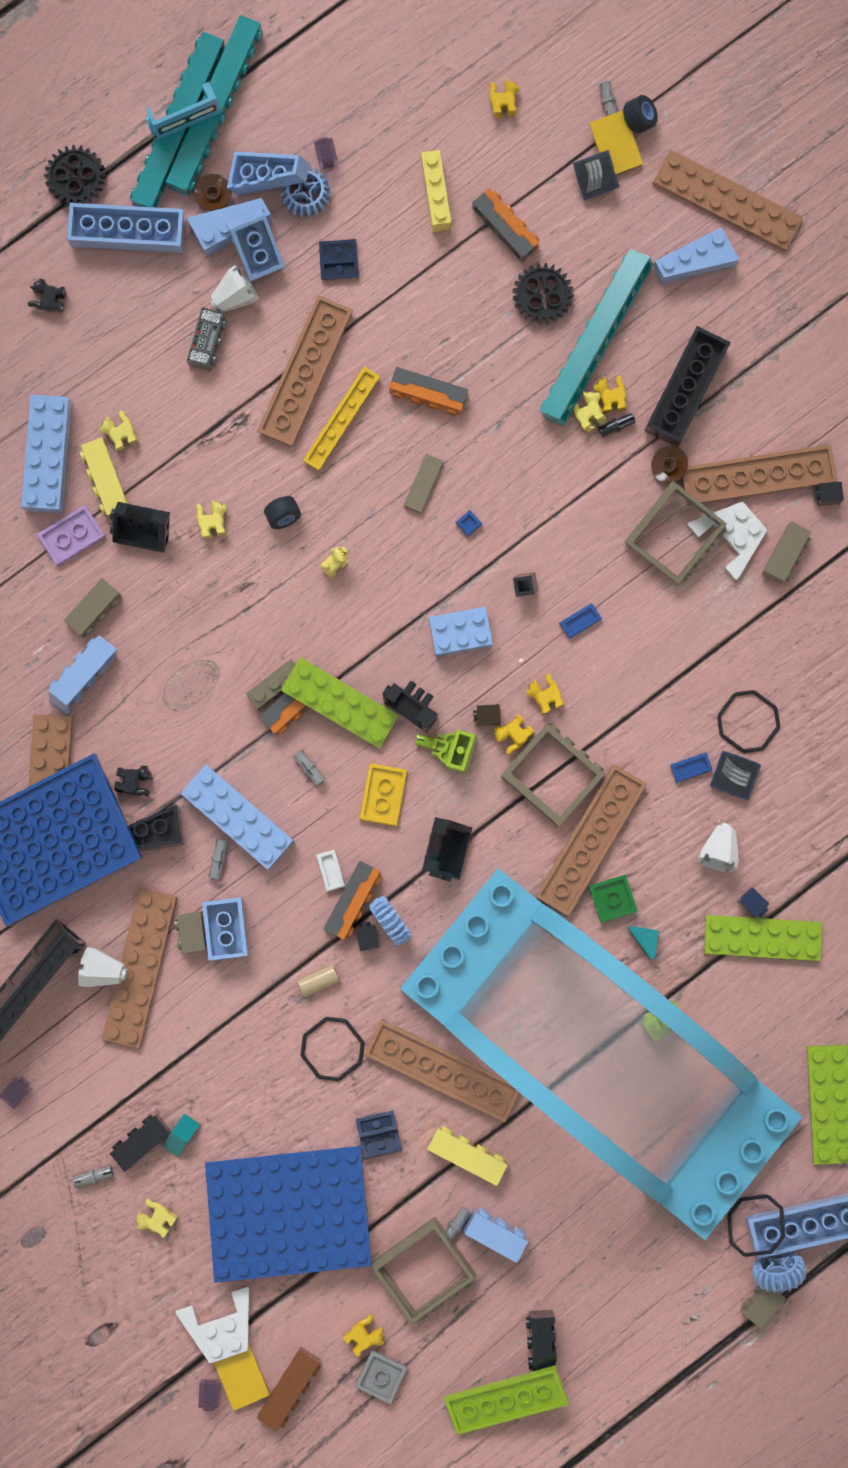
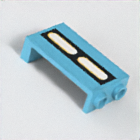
(185, 117)

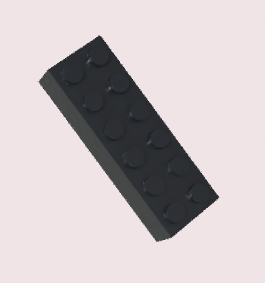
(687, 386)

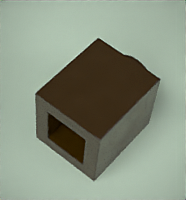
(487, 715)

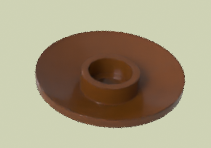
(209, 184)
(662, 460)

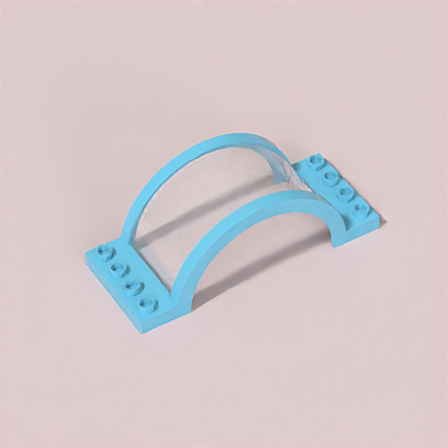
(602, 1053)

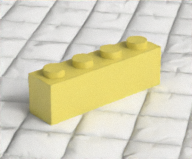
(436, 191)
(104, 475)
(467, 1156)

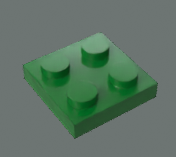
(613, 898)

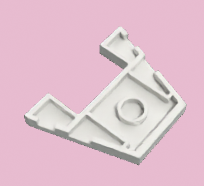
(742, 534)
(224, 1335)

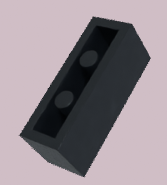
(140, 1141)

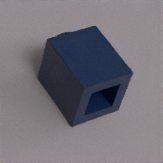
(753, 903)

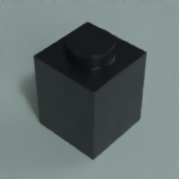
(828, 493)
(525, 584)
(367, 936)

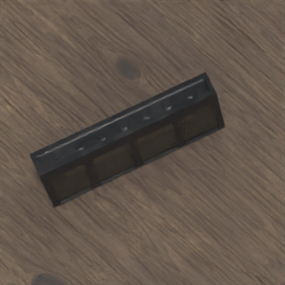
(36, 972)

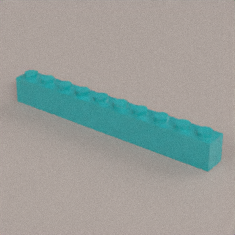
(224, 84)
(165, 150)
(596, 337)

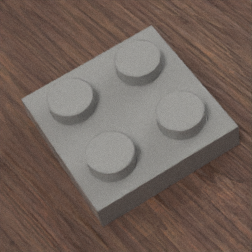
(381, 1376)

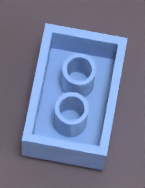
(255, 245)
(460, 632)
(225, 929)
(496, 1234)

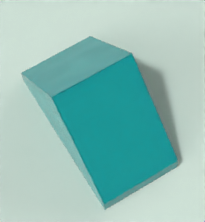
(646, 939)
(181, 1135)

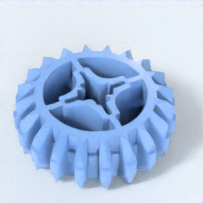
(312, 187)
(390, 920)
(779, 1272)

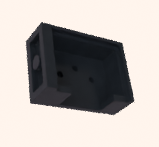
(140, 527)
(410, 706)
(446, 849)

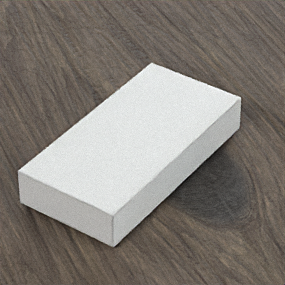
(330, 870)

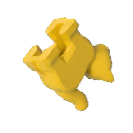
(504, 100)
(610, 397)
(549, 695)
(516, 733)
(363, 1339)

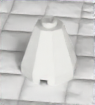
(233, 291)
(720, 849)
(100, 969)

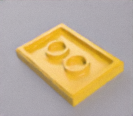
(614, 135)
(383, 794)
(242, 1379)

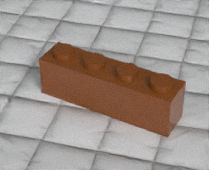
(289, 1388)

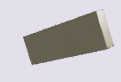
(423, 483)

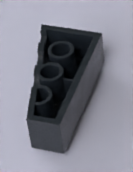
(159, 830)
(541, 1339)

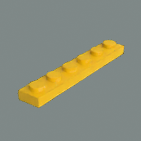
(341, 418)

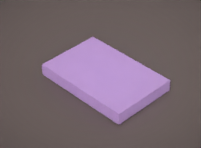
(71, 535)

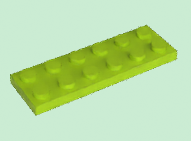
(339, 702)
(763, 938)
(828, 1103)
(506, 1400)

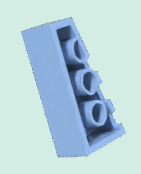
(265, 171)
(211, 227)
(698, 257)
(81, 674)

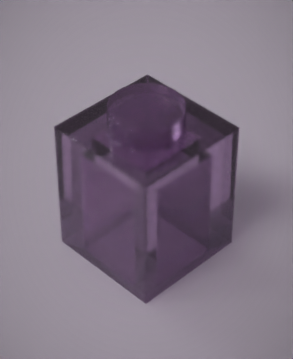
(325, 153)
(16, 1092)
(209, 1394)

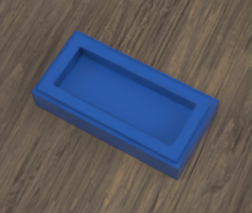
(580, 621)
(691, 767)

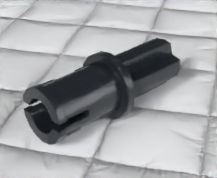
(616, 425)

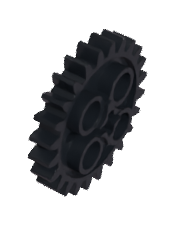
(87, 163)
(525, 295)

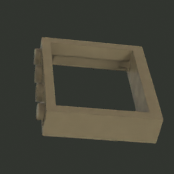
(706, 547)
(531, 797)
(436, 1302)

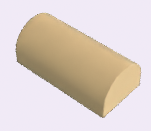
(318, 980)

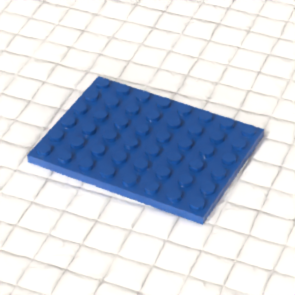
(60, 839)
(287, 1214)

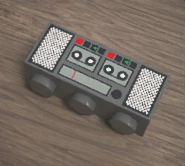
(207, 339)

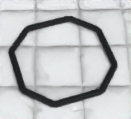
(763, 699)
(352, 1030)
(781, 1222)

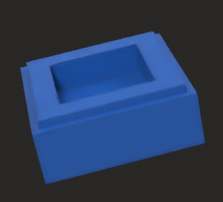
(468, 523)

